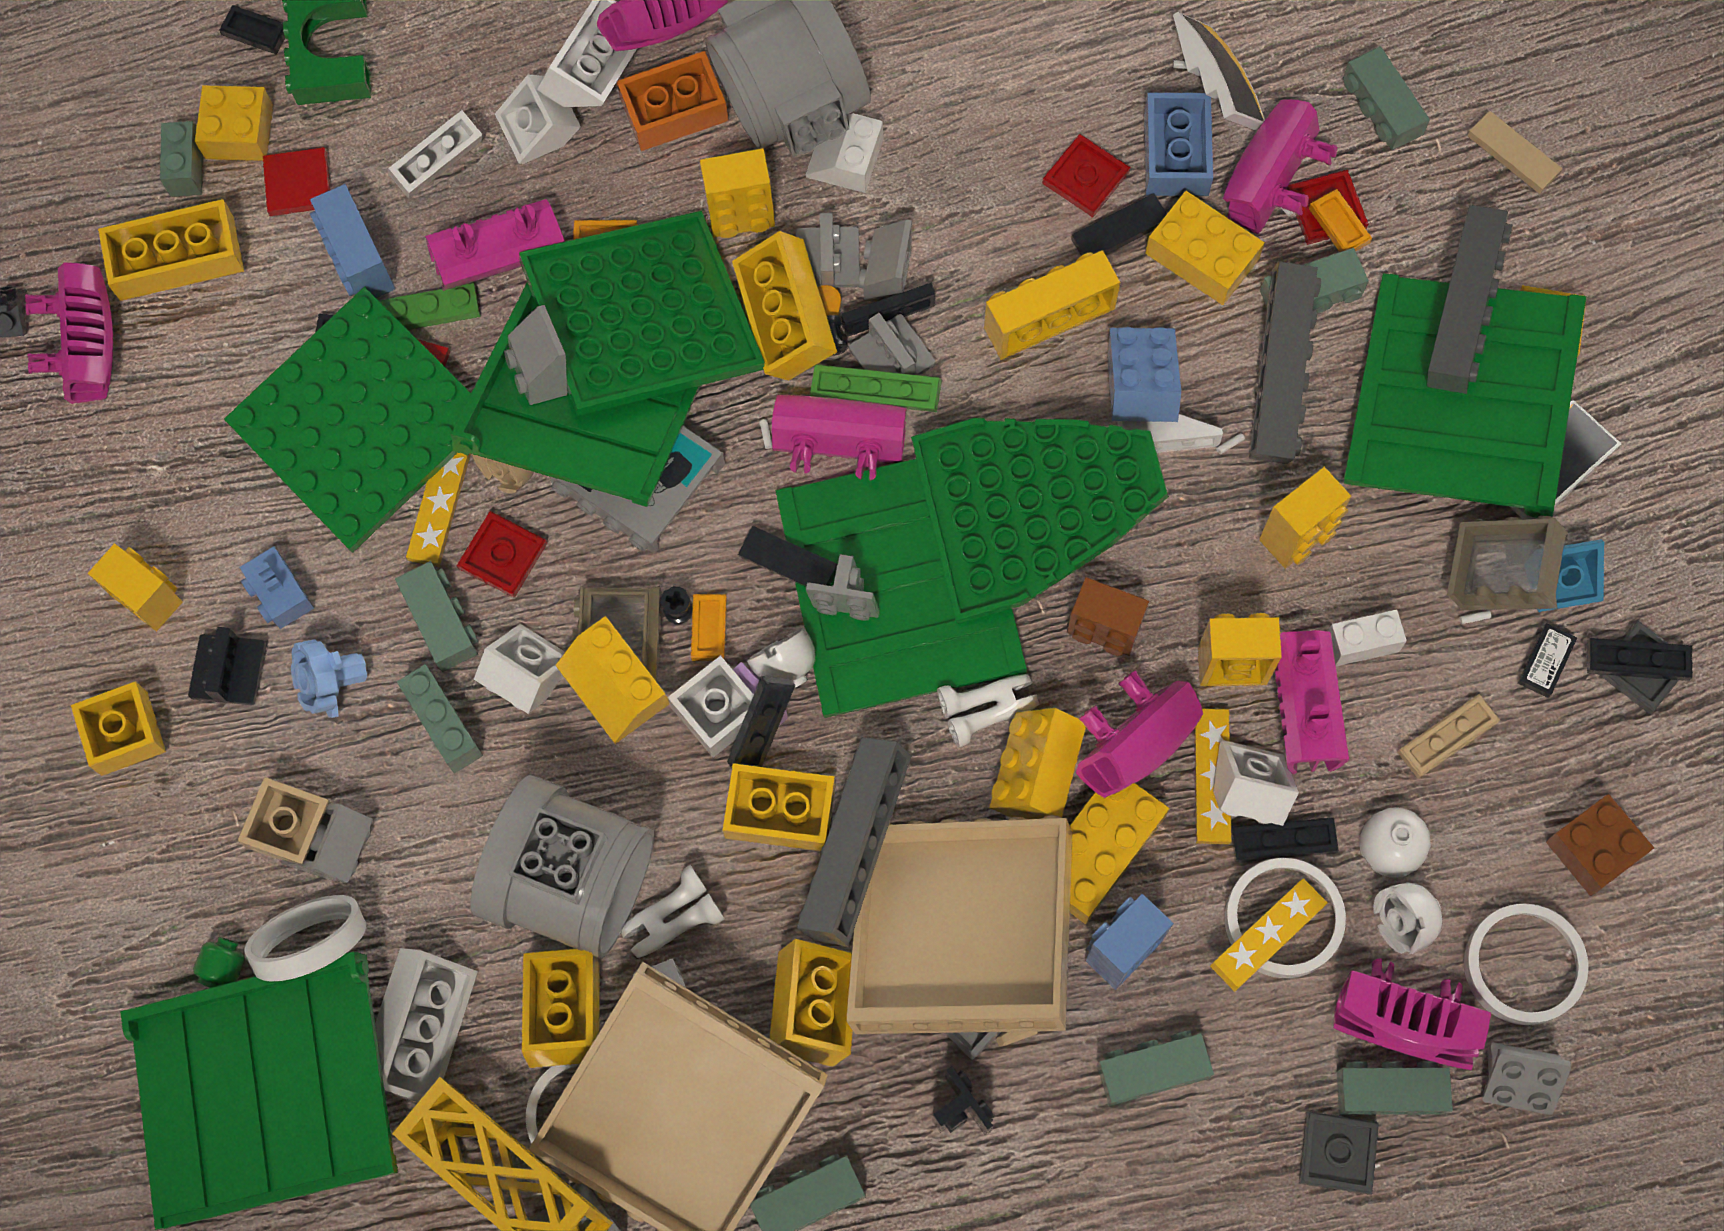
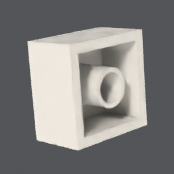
(713, 705)

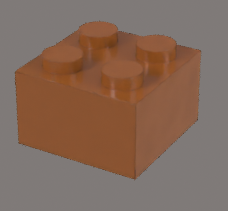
(1107, 617)
(1599, 844)

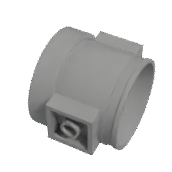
(788, 71)
(561, 868)

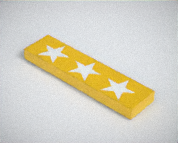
(437, 512)
(1211, 823)
(1268, 934)

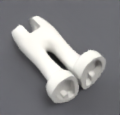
(1000, 691)
(652, 917)

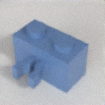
(276, 588)

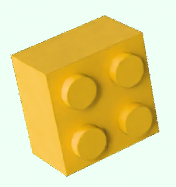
(234, 123)
(136, 585)
(118, 728)

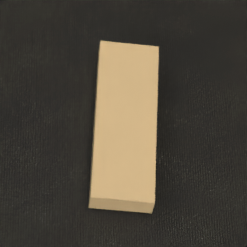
(1514, 152)
(1448, 736)

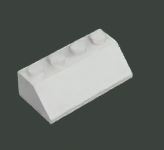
(585, 64)
(420, 1021)

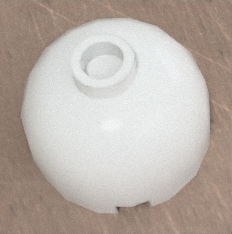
(786, 658)
(1395, 842)
(1409, 917)

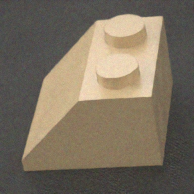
(283, 821)

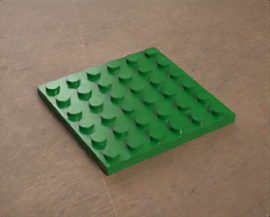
(642, 312)
(354, 419)

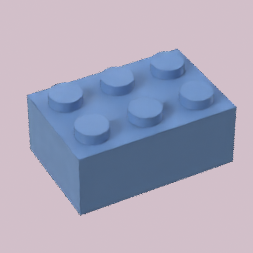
(1178, 144)
(349, 243)
(1144, 374)
(1130, 939)

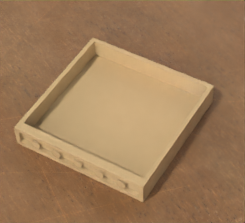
(965, 929)
(677, 1109)

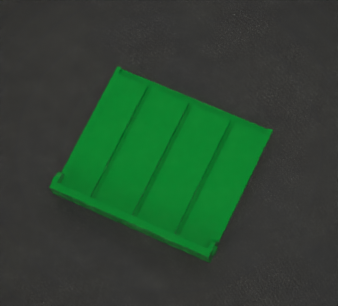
(1479, 446)
(604, 450)
(916, 637)
(260, 1092)

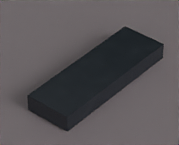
(1120, 227)
(902, 303)
(786, 559)
(1639, 659)
(761, 721)
(1285, 841)

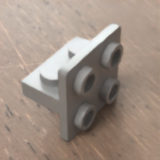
(832, 252)
(891, 348)
(845, 594)
(1524, 1078)

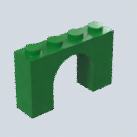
(319, 78)

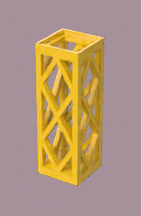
(437, 1119)

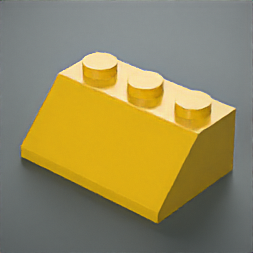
(611, 680)

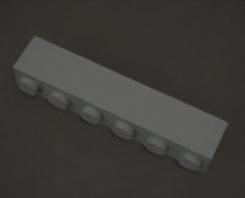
(1468, 299)
(1284, 363)
(854, 841)

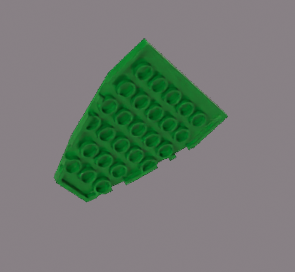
(1030, 502)

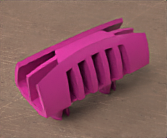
(649, 22)
(1271, 162)
(491, 244)
(84, 331)
(838, 429)
(1310, 701)
(1141, 741)
(1411, 1020)

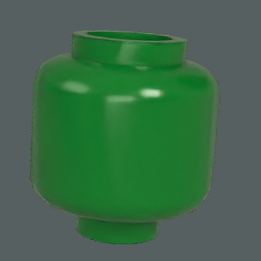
(218, 963)

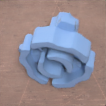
(322, 673)

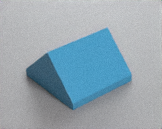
(1580, 575)

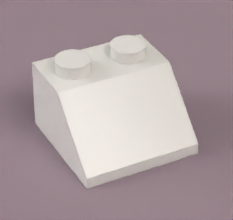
(534, 121)
(849, 158)
(520, 668)
(1253, 783)

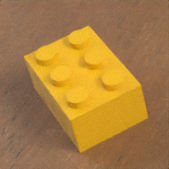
(738, 193)
(1204, 247)
(1305, 518)
(1239, 650)
(1037, 764)
(779, 807)
(812, 1002)
(559, 1006)

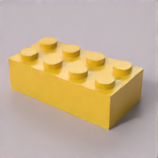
(170, 250)
(1051, 304)
(784, 306)
(1106, 842)

